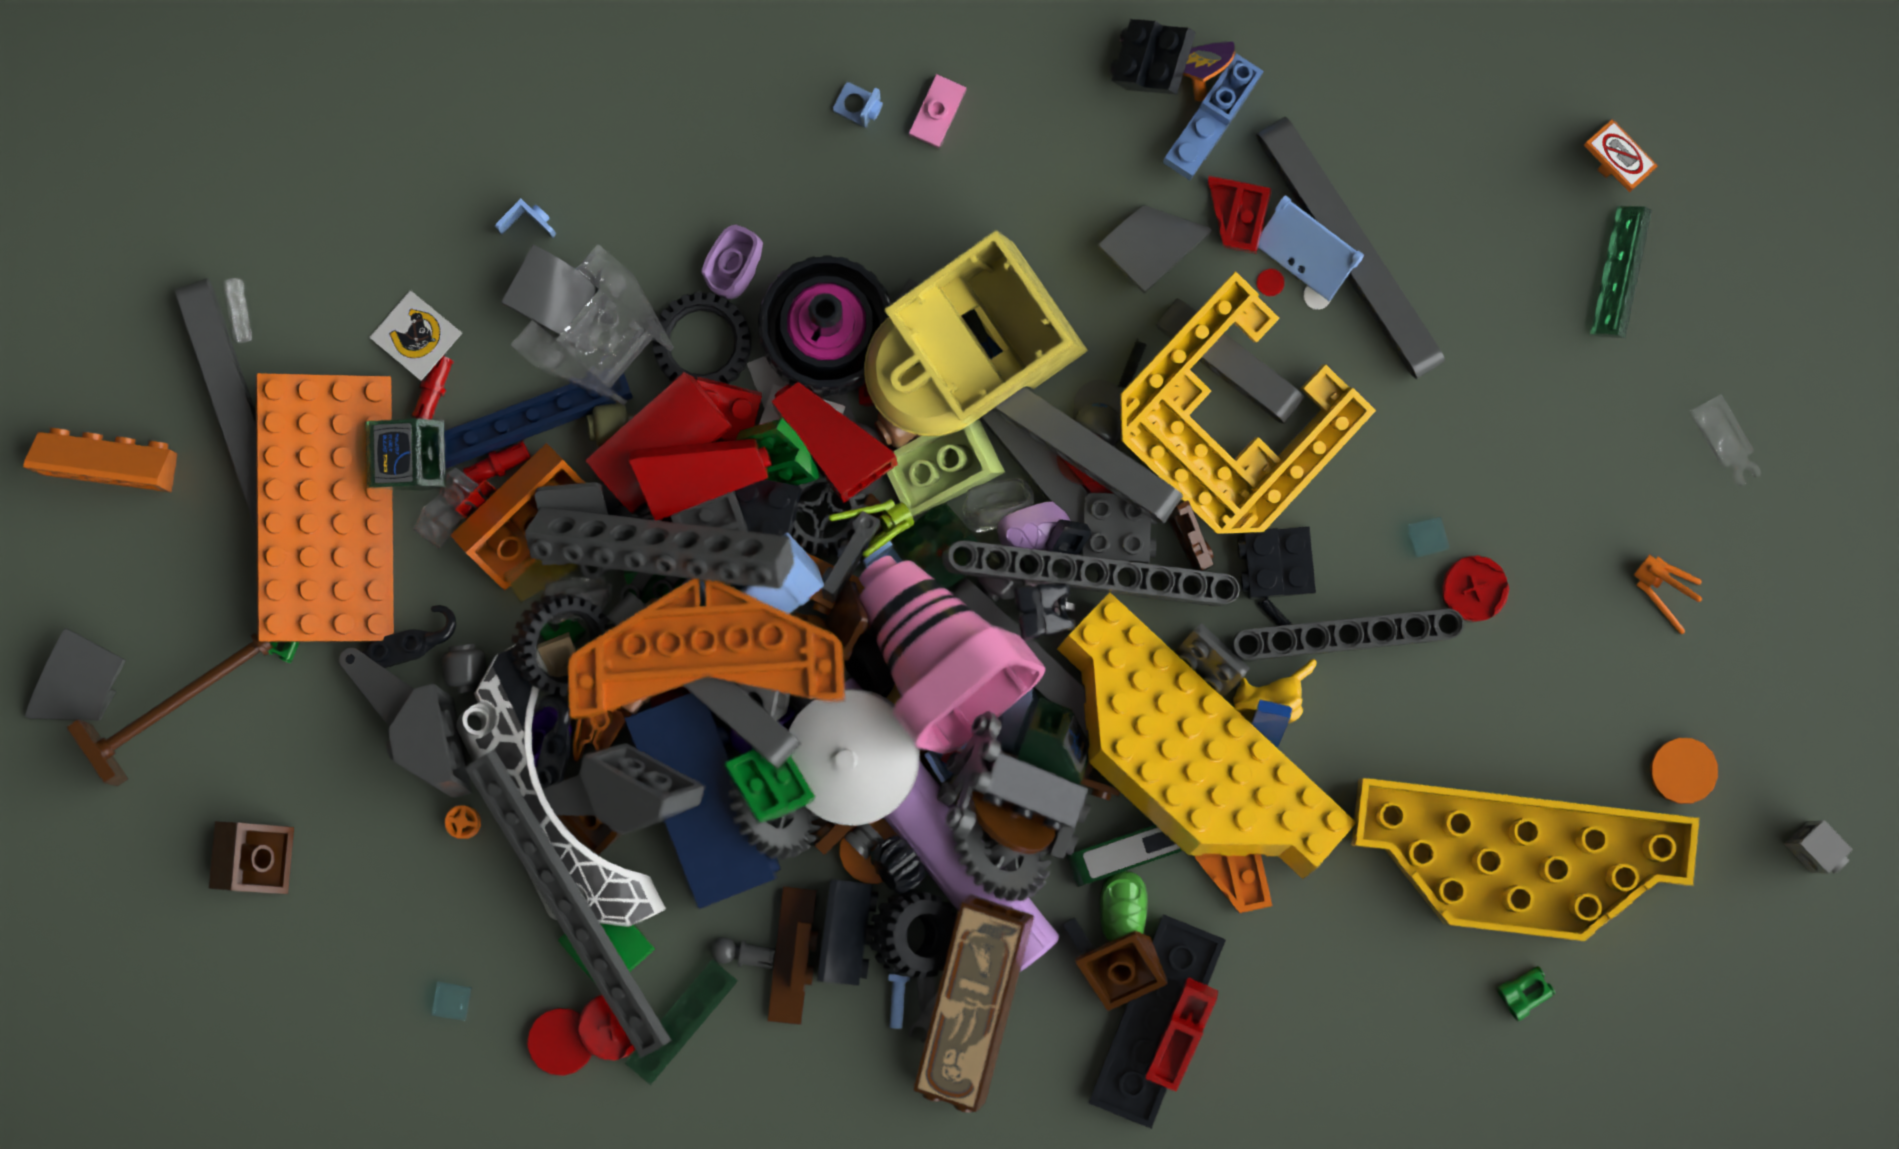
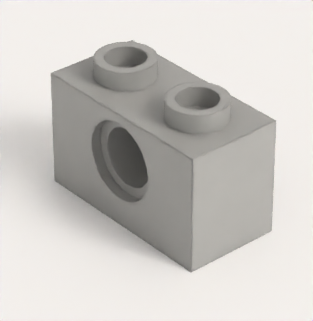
(1819, 847)

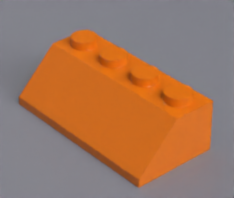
(102, 461)
(497, 529)

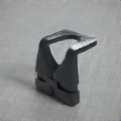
(1037, 610)

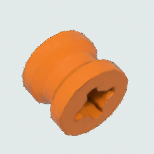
(456, 821)

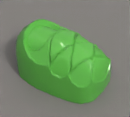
(1123, 905)

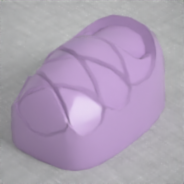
(732, 261)
(1030, 526)

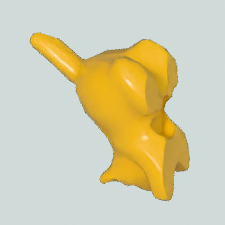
(1283, 691)

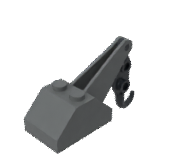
(420, 718)
(614, 784)

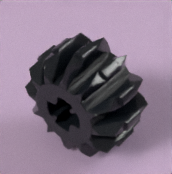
(897, 864)

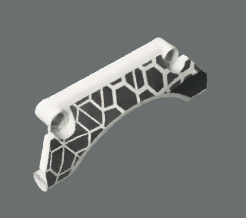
(506, 718)

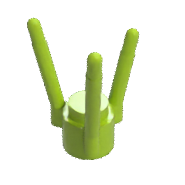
(893, 521)

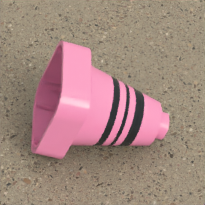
(942, 655)

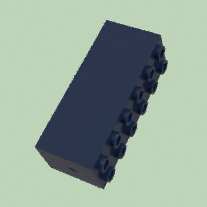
(706, 836)

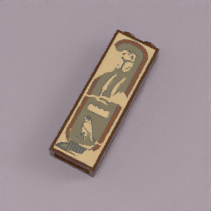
(973, 1003)

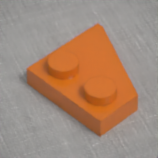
(1239, 879)

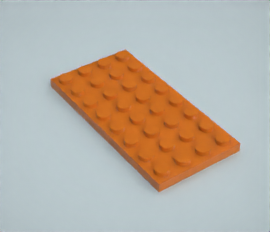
(318, 526)

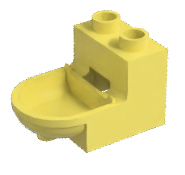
(932, 370)

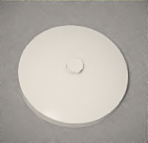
(854, 757)

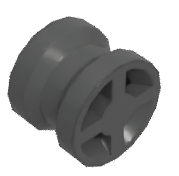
(863, 839)

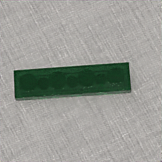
(1621, 271)
(685, 1019)

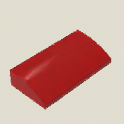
(674, 418)

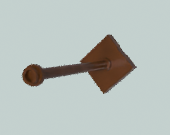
(101, 750)

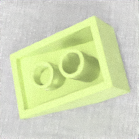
(943, 467)

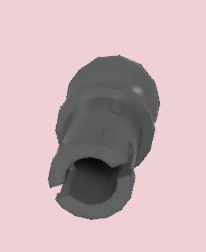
(725, 950)

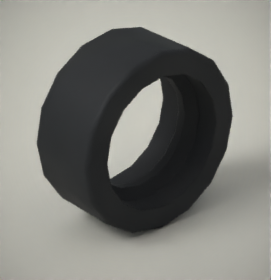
(869, 665)

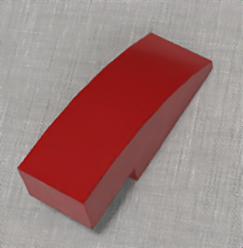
(1182, 1034)

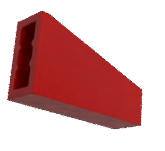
(840, 448)
(695, 473)

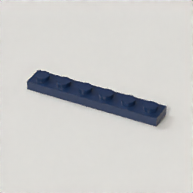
(524, 421)

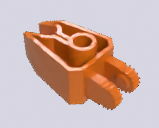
(600, 729)

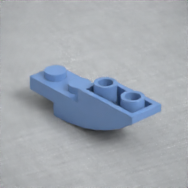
(1213, 117)

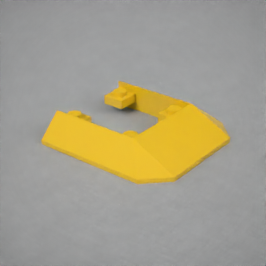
(1257, 484)

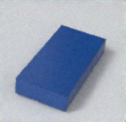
(1271, 720)

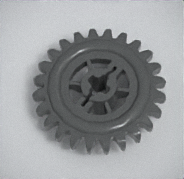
(774, 839)
(985, 859)

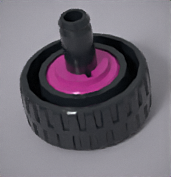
(821, 323)

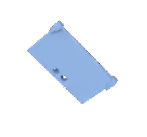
(1310, 246)

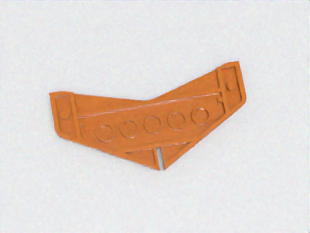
(683, 642)

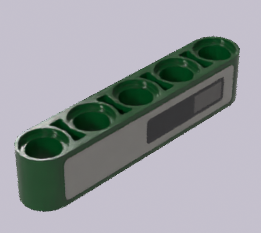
(1120, 854)

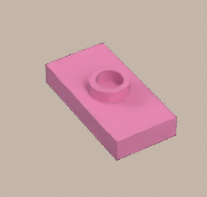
(937, 111)

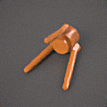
(1654, 572)

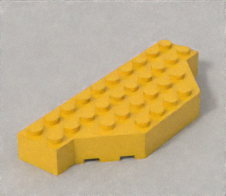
(1190, 753)
(1522, 859)

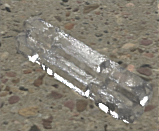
(237, 310)

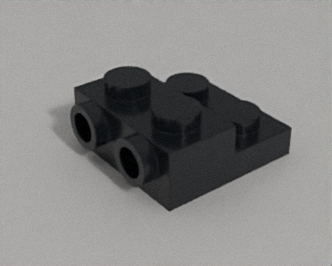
(1152, 57)
(1277, 563)

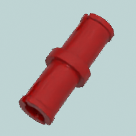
(432, 389)
(498, 463)

